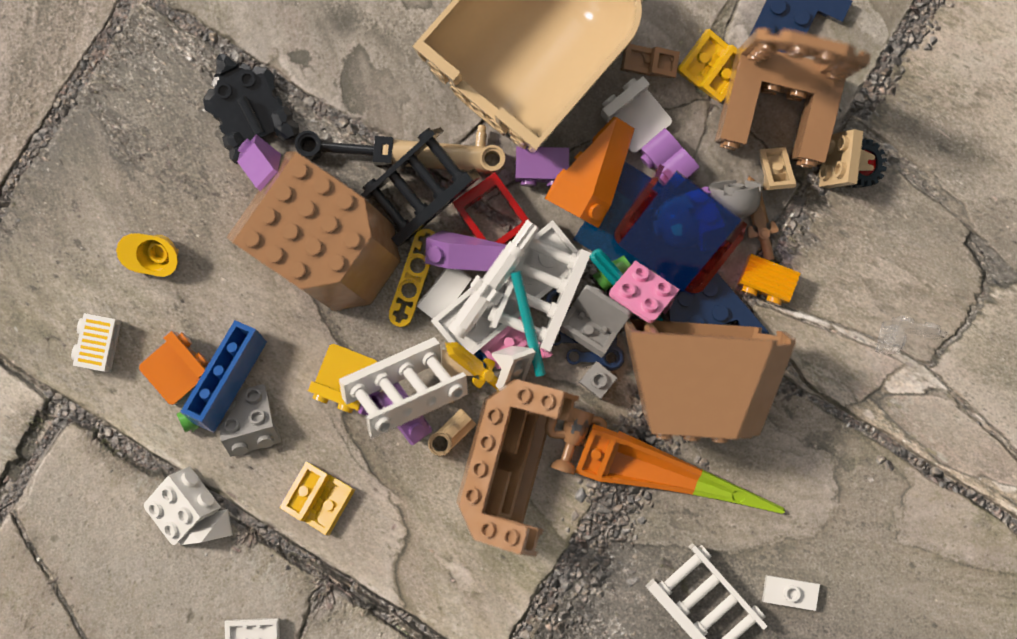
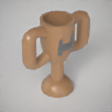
(573, 435)

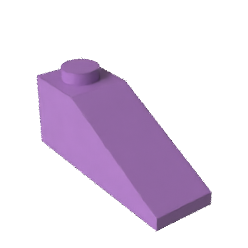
(461, 251)

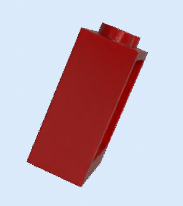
(479, 192)

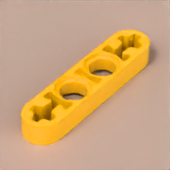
(409, 276)

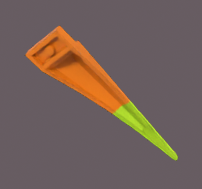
(628, 461)

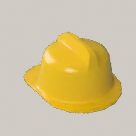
(148, 254)

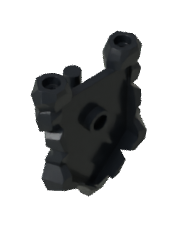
(246, 104)

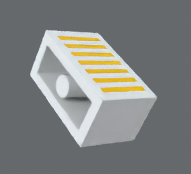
(96, 342)

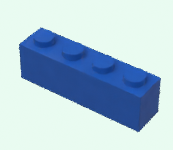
(224, 376)

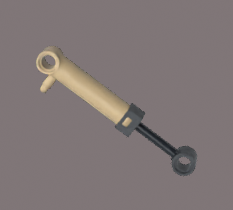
(389, 150)

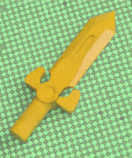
(473, 364)

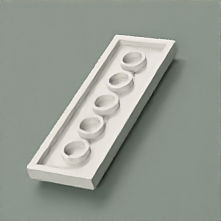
(481, 333)

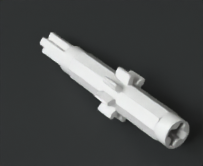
(488, 288)

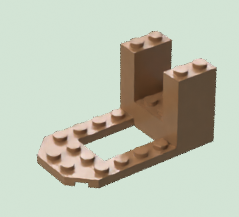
(817, 81)

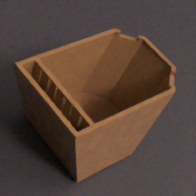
(319, 235)
(706, 377)

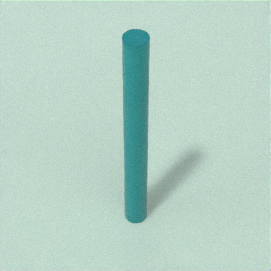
(527, 321)

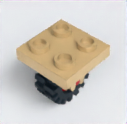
(852, 161)

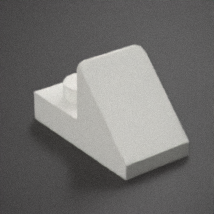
(514, 363)

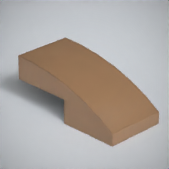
(650, 61)

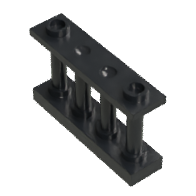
(442, 195)

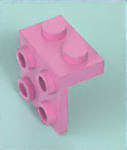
(644, 292)

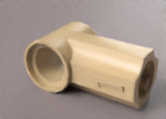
(453, 431)

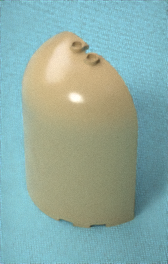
(526, 59)

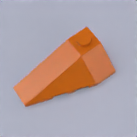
(592, 179)

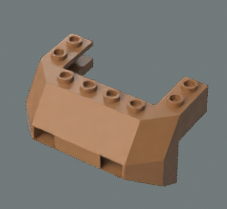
(506, 463)

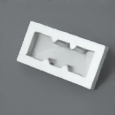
(210, 528)

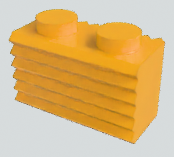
(768, 279)

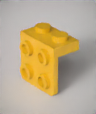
(336, 365)

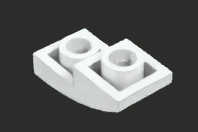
(444, 291)

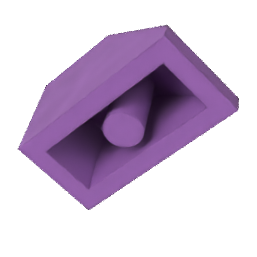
(258, 161)

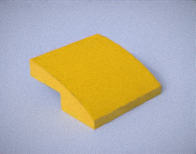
(709, 65)
(317, 498)

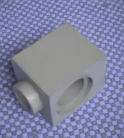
(597, 380)

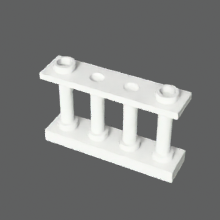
(564, 286)
(394, 369)
(681, 609)

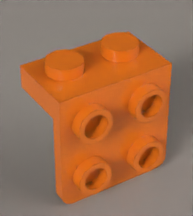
(174, 367)

